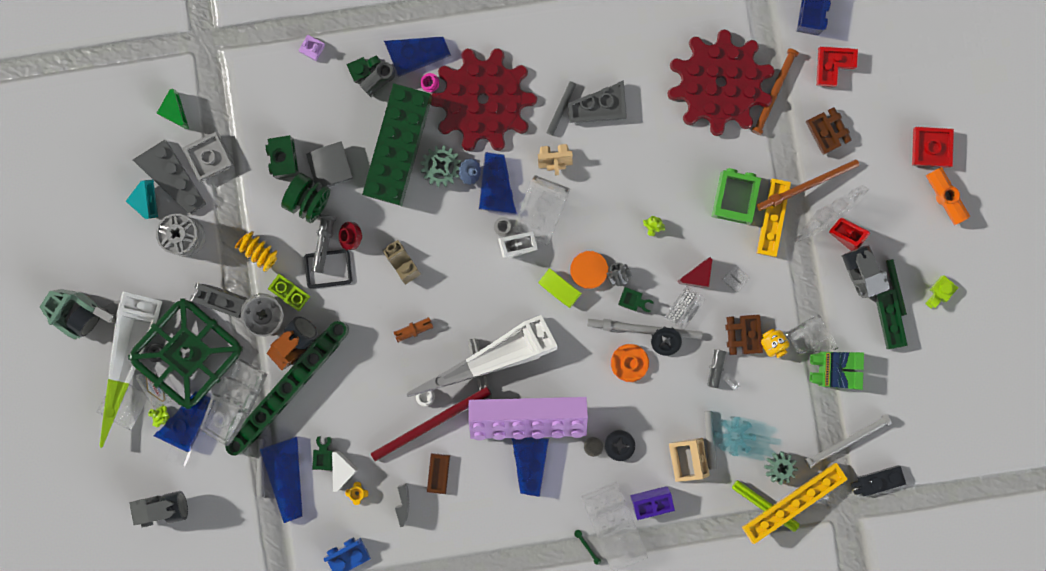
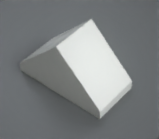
(517, 244)
(342, 470)

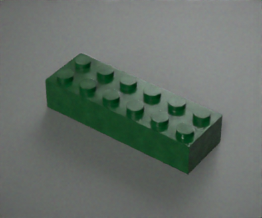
(397, 144)

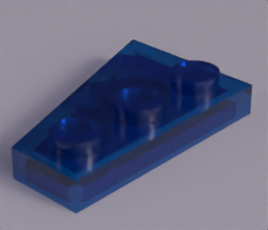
(184, 425)

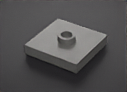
(208, 157)

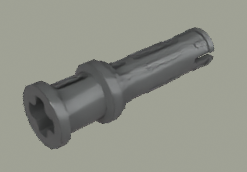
(326, 234)

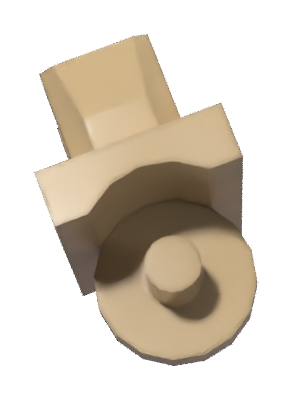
(555, 161)

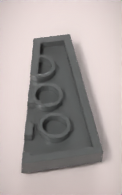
(170, 175)

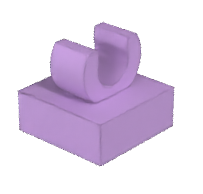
(311, 47)

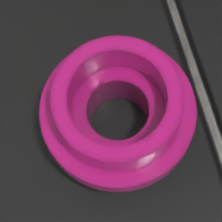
(425, 80)

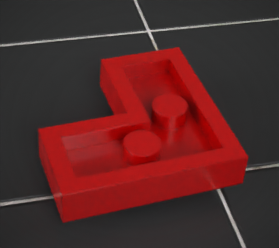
(830, 60)

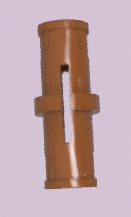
(413, 329)

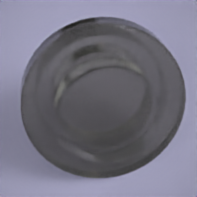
(593, 446)

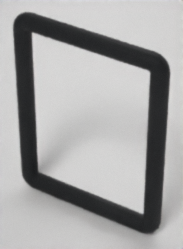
(331, 283)

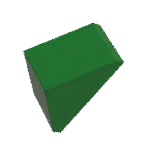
(173, 109)

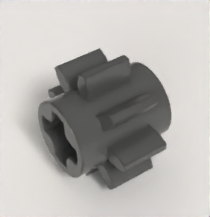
(619, 274)

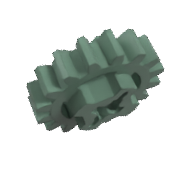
(447, 161)

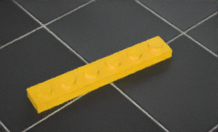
(794, 503)

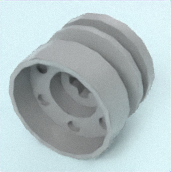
(191, 237)
(267, 324)

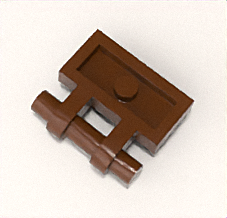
(823, 132)
(750, 335)

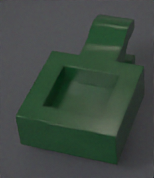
(361, 68)

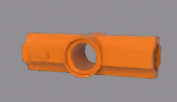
(941, 185)

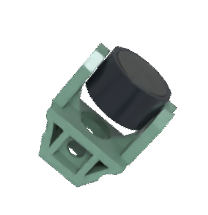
(58, 305)

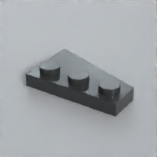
(599, 106)

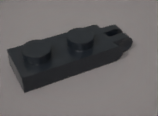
(879, 481)

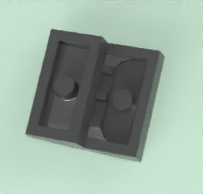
(329, 165)

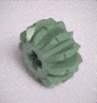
(783, 460)

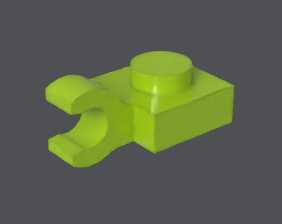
(942, 291)

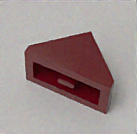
(699, 275)

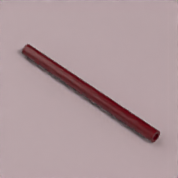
(429, 424)

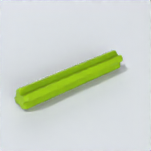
(760, 502)

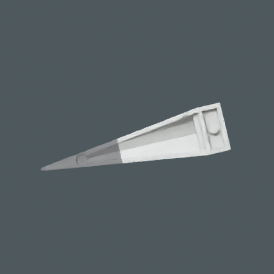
(516, 347)

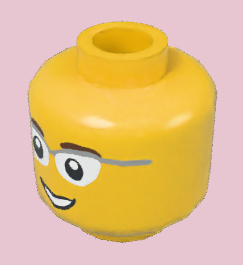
(775, 343)

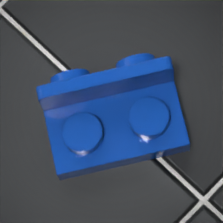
(347, 557)

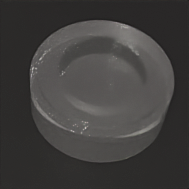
(731, 381)

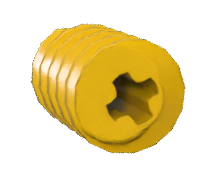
(257, 251)

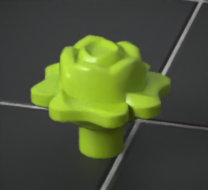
(654, 225)
(159, 416)

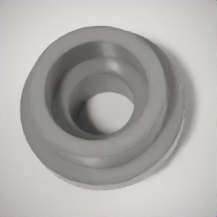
(503, 220)

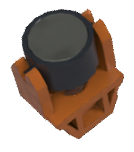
(292, 342)

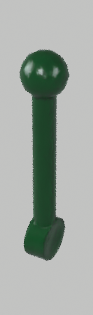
(578, 534)

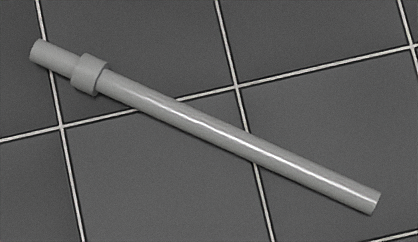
(607, 325)

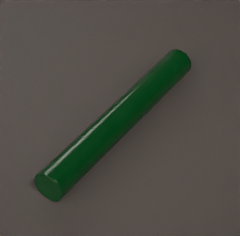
(895, 285)

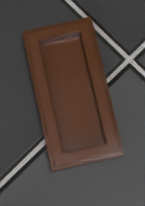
(438, 473)

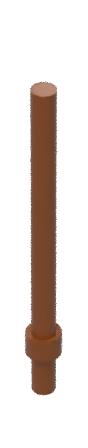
(777, 199)

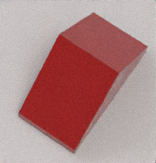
(849, 234)

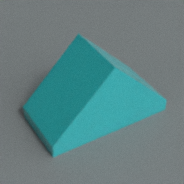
(144, 199)

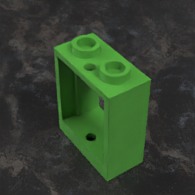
(732, 215)

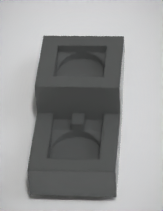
(403, 510)

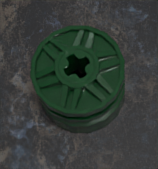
(305, 197)

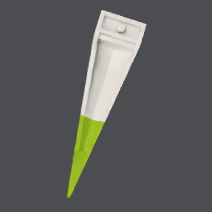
(131, 325)

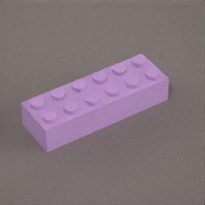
(528, 418)

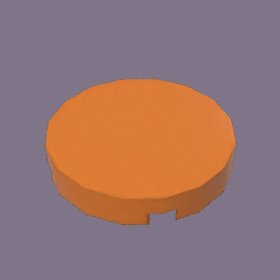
(589, 269)
(629, 362)

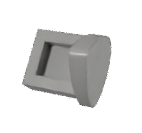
(109, 312)

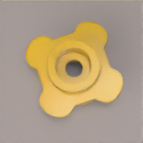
(356, 498)

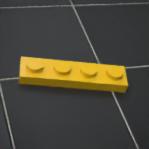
(773, 221)

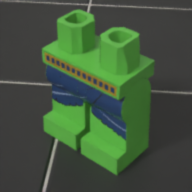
(831, 368)

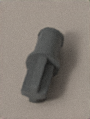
(716, 368)

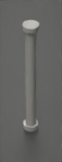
(848, 441)

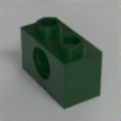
(289, 166)

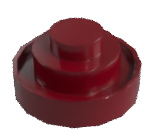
(350, 236)

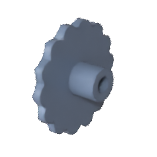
(469, 171)

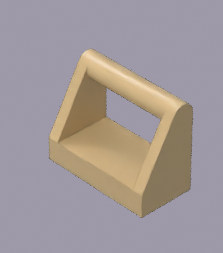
(698, 458)

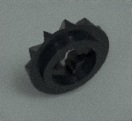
(664, 348)
(626, 452)

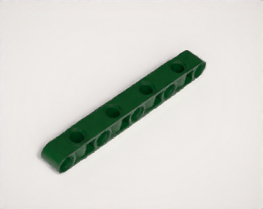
(297, 376)

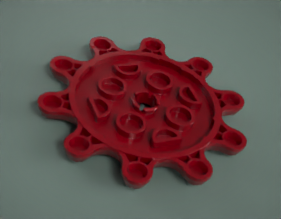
(727, 102)
(489, 119)

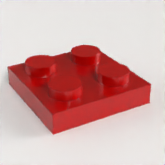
(932, 147)

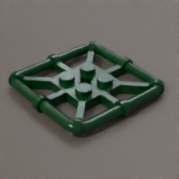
(189, 365)

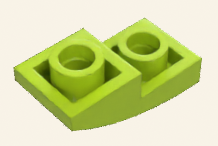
(559, 288)
(289, 292)

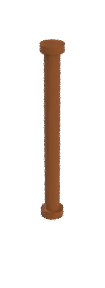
(775, 90)

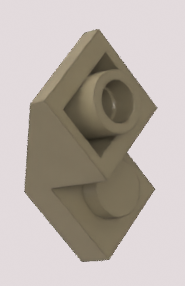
(401, 262)

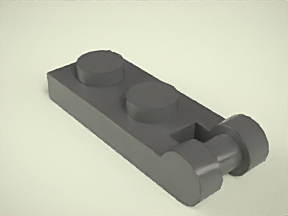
(217, 300)

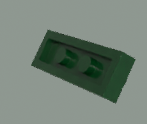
(891, 319)

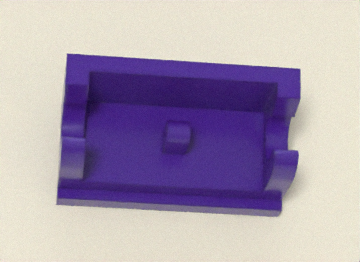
(652, 503)

